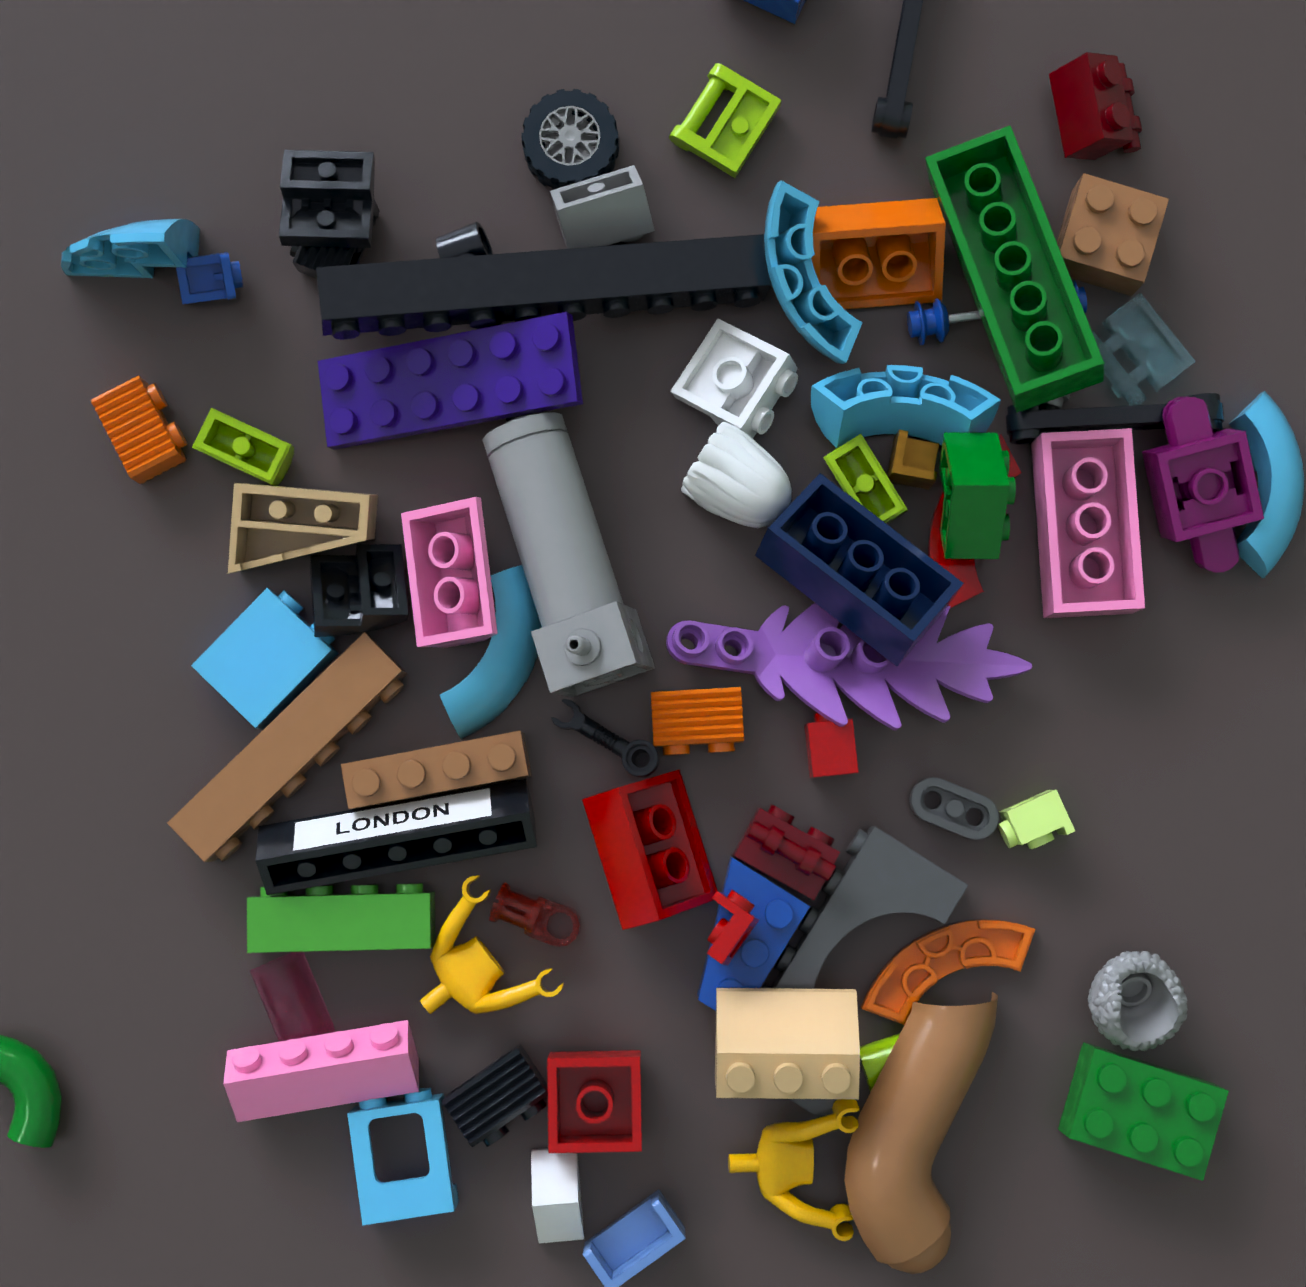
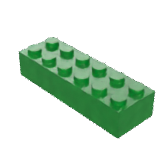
(1015, 269)

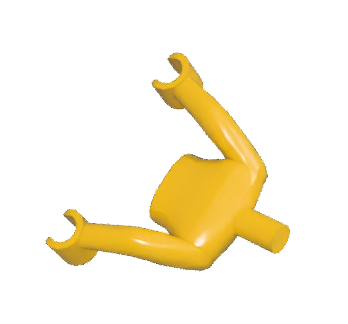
(471, 969)
(787, 1161)

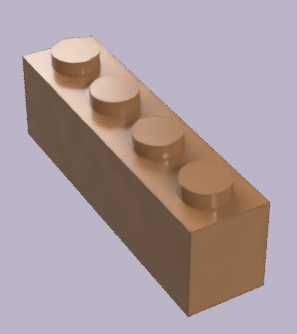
(436, 770)

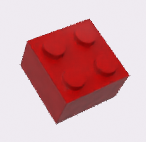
(594, 1101)

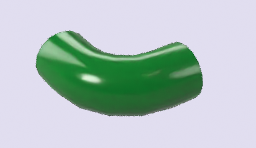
(34, 1093)

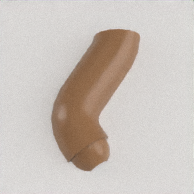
(903, 1128)

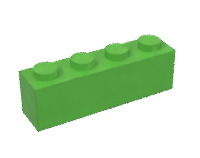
(342, 920)

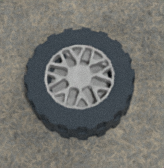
(569, 138)

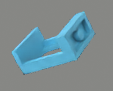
(406, 1197)

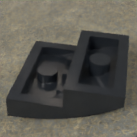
(327, 198)
(358, 590)

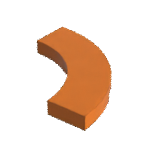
(941, 953)

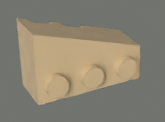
(294, 522)

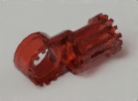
(536, 917)

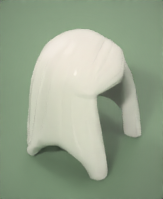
(738, 479)

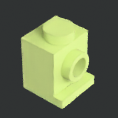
(1035, 820)

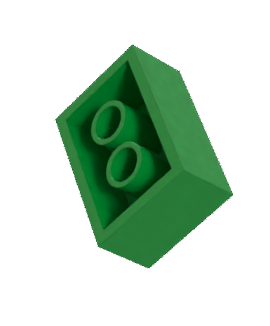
(1143, 1111)

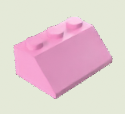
(449, 574)

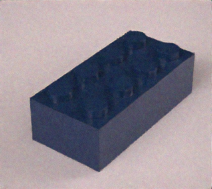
(858, 569)

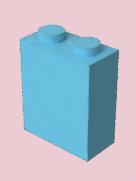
(265, 658)

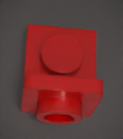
(730, 935)

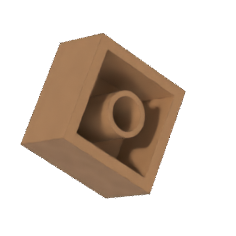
(1110, 233)

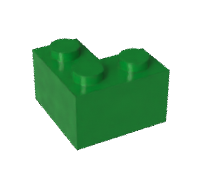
(975, 495)

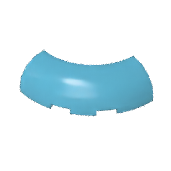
(793, 276)
(900, 400)
(1280, 483)
(506, 661)

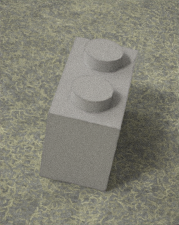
(603, 209)

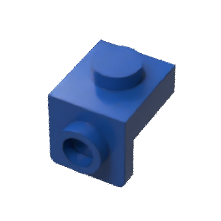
(209, 278)

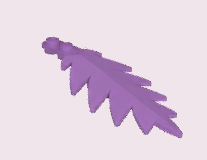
(817, 656)

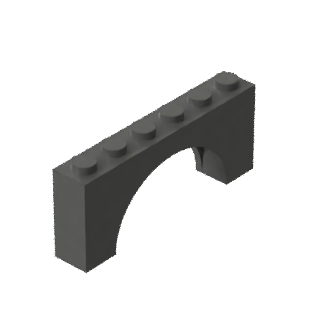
(876, 881)

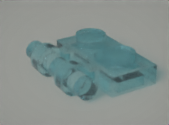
(1149, 346)

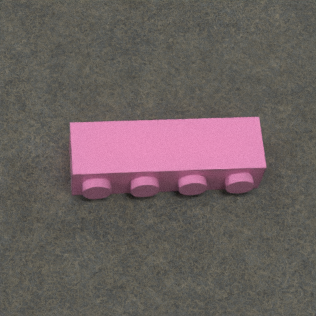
(321, 1071)

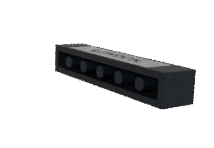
(395, 837)

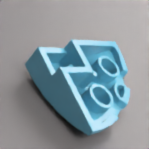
(133, 249)

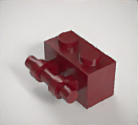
(1095, 107)
(786, 852)

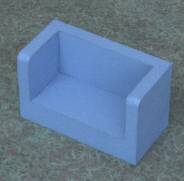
(634, 1240)

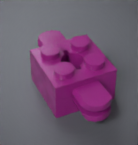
(1202, 484)

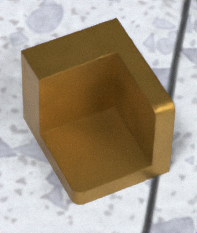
(912, 461)

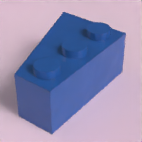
(778, 919)

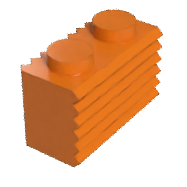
(139, 429)
(697, 719)

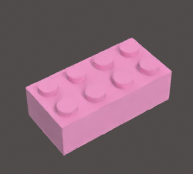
(1087, 523)

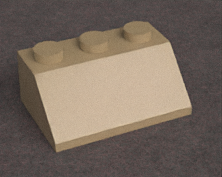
(787, 1043)

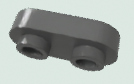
(952, 808)

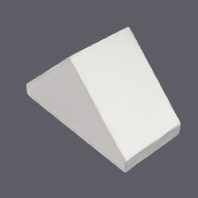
(556, 1196)

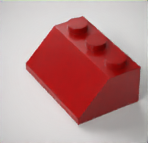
(650, 849)

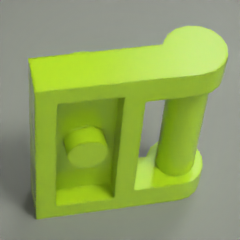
(738, 125)

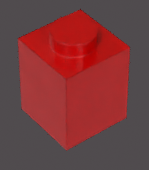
(830, 748)

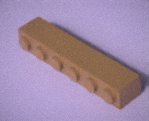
(287, 749)

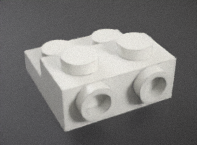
(736, 379)

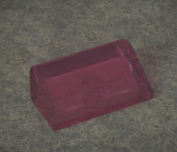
(292, 998)

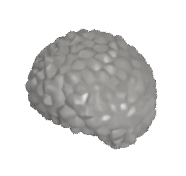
(1137, 1001)

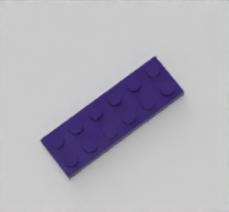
(450, 381)

